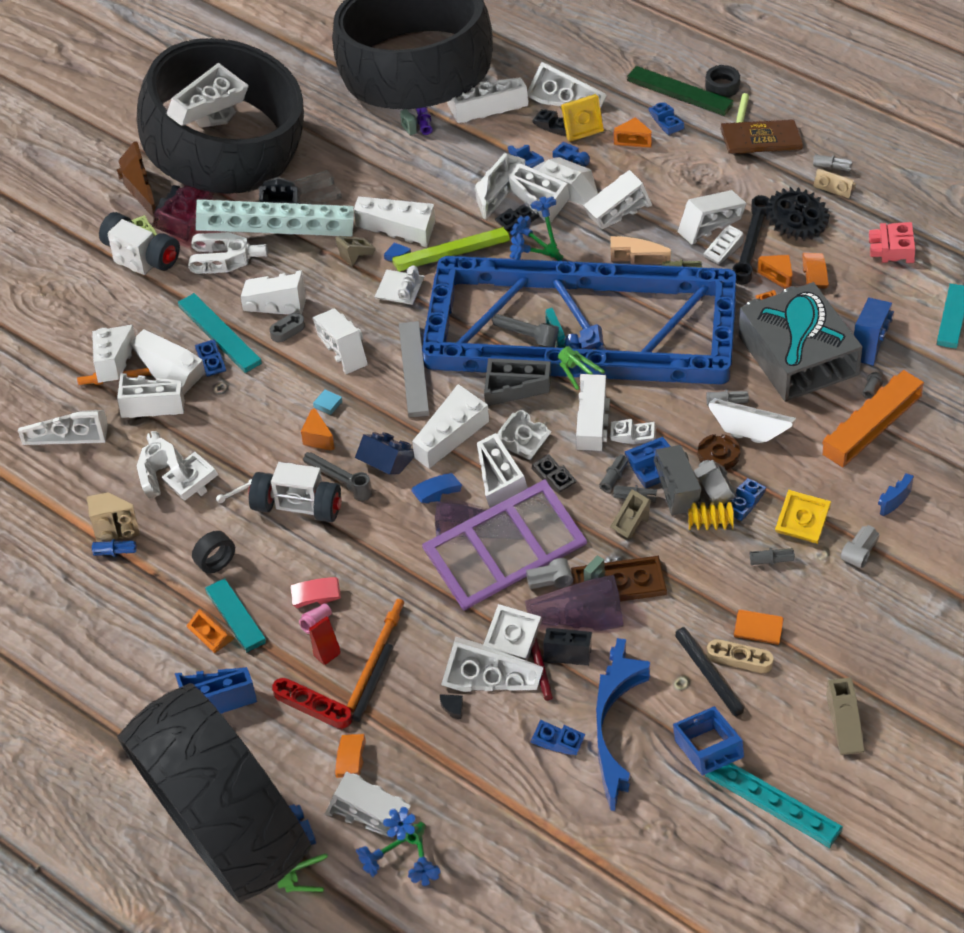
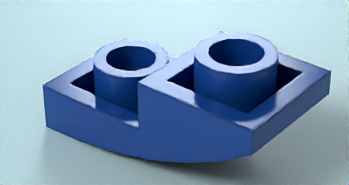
(665, 118)
(211, 357)
(433, 488)
(895, 495)
(747, 497)
(556, 739)

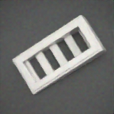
(729, 234)

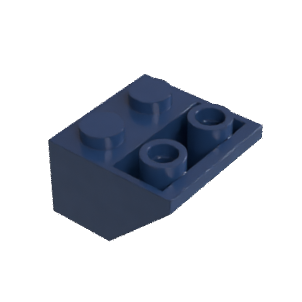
(385, 452)

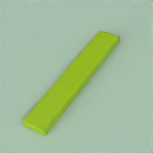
(451, 249)

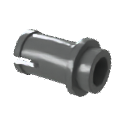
(874, 380)

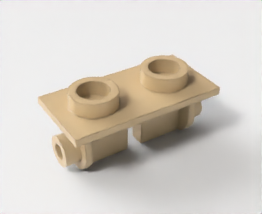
(834, 183)

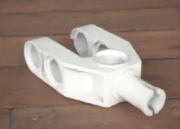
(237, 256)
(155, 457)

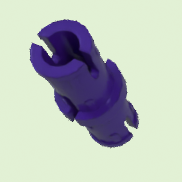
(424, 120)

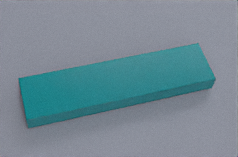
(952, 317)
(235, 615)

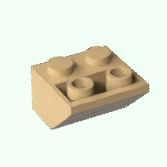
(112, 517)

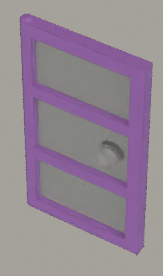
(503, 543)

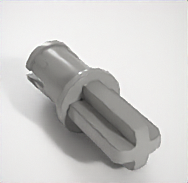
(832, 162)
(734, 397)

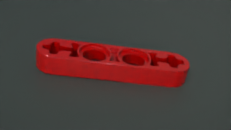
(314, 699)

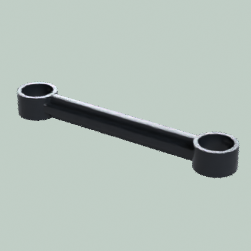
(744, 264)

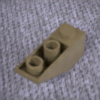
(845, 715)

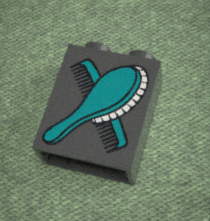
(799, 341)

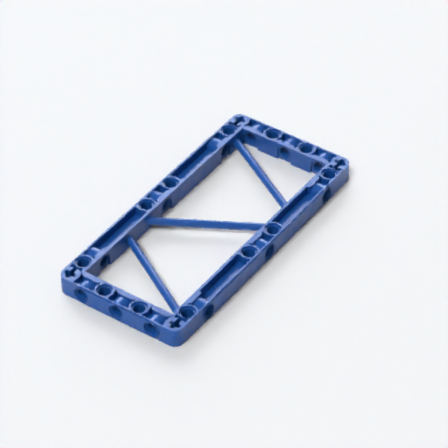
(564, 275)

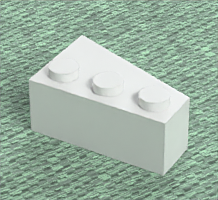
(709, 213)
(111, 351)
(364, 803)

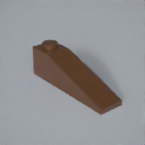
(135, 177)

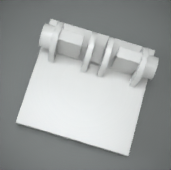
(400, 286)

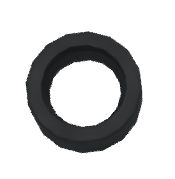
(722, 72)
(207, 545)

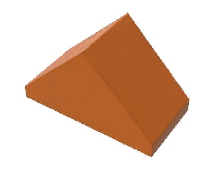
(633, 134)
(777, 269)
(316, 433)

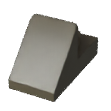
(352, 247)
(631, 513)

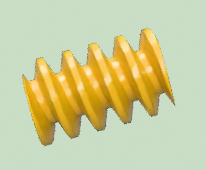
(710, 515)

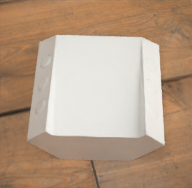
(522, 435)

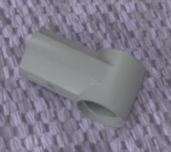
(859, 549)
(556, 574)

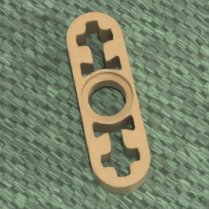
(746, 664)

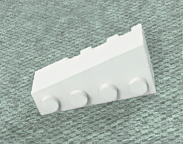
(207, 95)
(489, 99)
(450, 426)

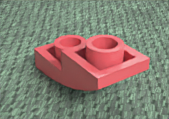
(317, 590)

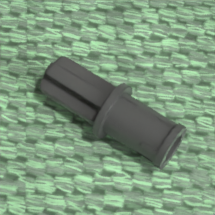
(613, 473)
(622, 492)
(771, 556)

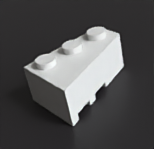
(531, 185)
(617, 200)
(275, 295)
(343, 338)
(148, 397)
(591, 413)
(499, 471)

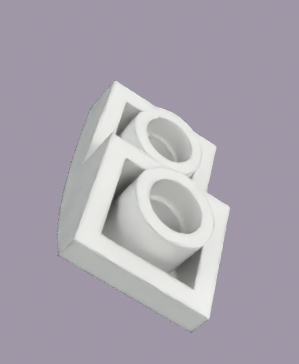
(627, 432)

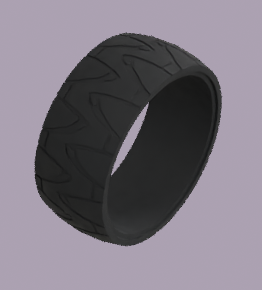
(414, 75)
(213, 161)
(215, 791)

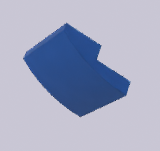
(642, 461)

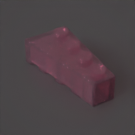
(179, 212)

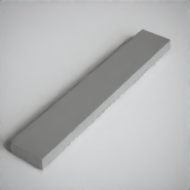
(413, 369)

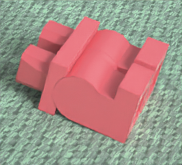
(893, 242)

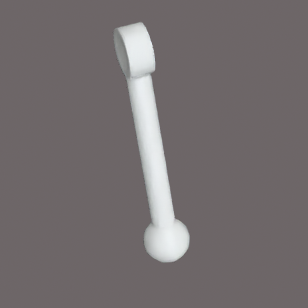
(221, 498)

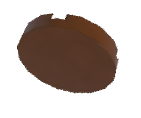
(721, 449)

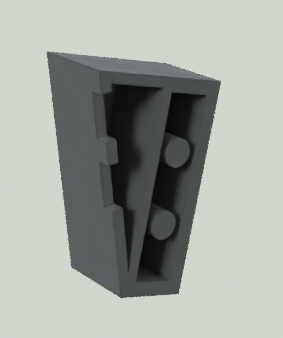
(515, 380)
(677, 479)

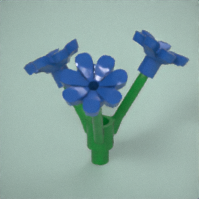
(523, 228)
(401, 826)

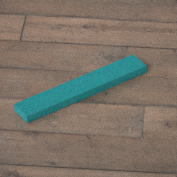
(216, 329)
(777, 803)

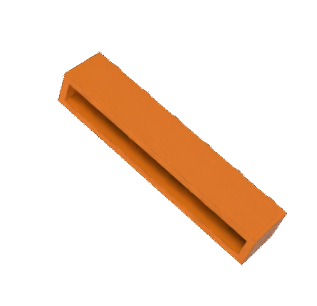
(872, 418)

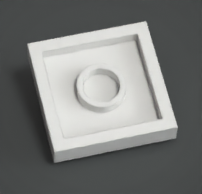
(198, 473)
(513, 631)

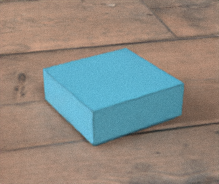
(327, 402)

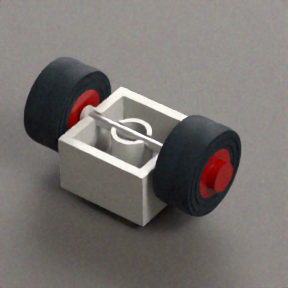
(136, 246)
(295, 490)

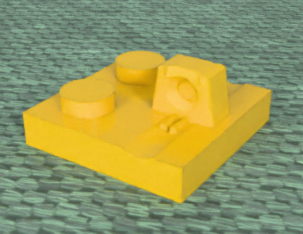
(582, 117)
(803, 516)

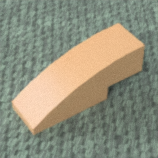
(638, 251)

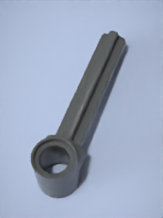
(544, 333)
(357, 483)

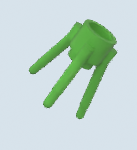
(572, 358)
(289, 880)

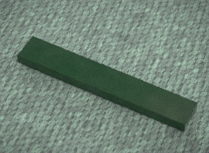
(680, 90)

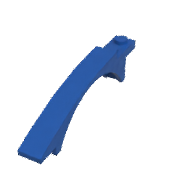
(618, 679)

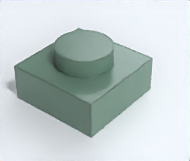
(408, 121)
(594, 569)

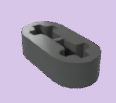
(287, 327)

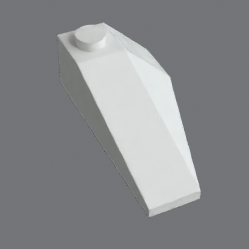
(557, 88)
(168, 359)
(74, 428)
(487, 669)

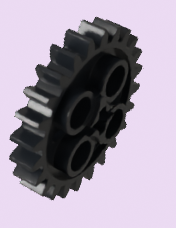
(797, 214)

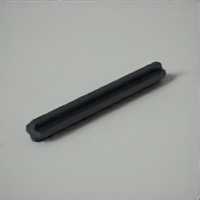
(709, 671)

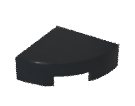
(452, 705)

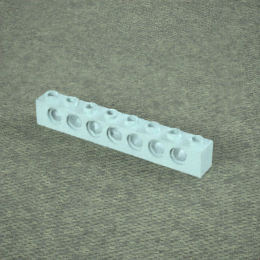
(274, 218)

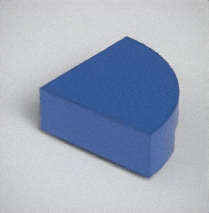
(396, 250)

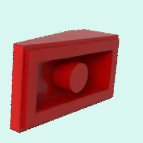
(324, 641)

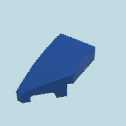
(531, 158)

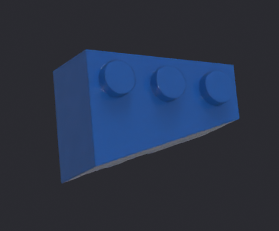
(872, 327)
(225, 689)

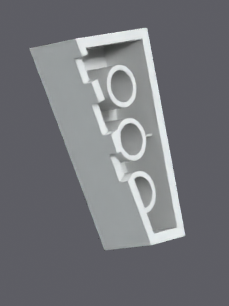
(396, 218)

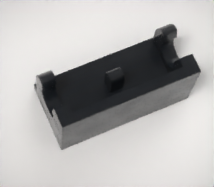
(567, 646)

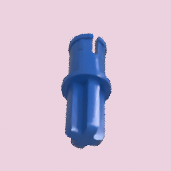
(113, 547)

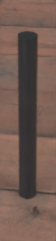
(372, 683)

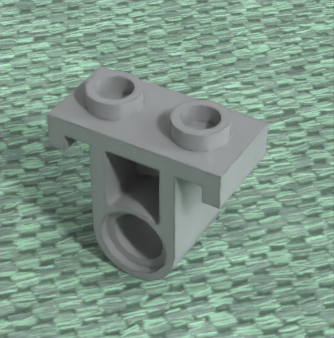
(715, 481)

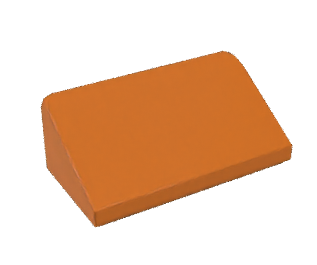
(758, 627)
(209, 630)

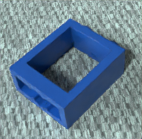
(716, 755)

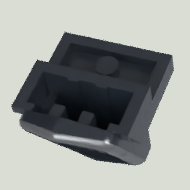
(279, 191)

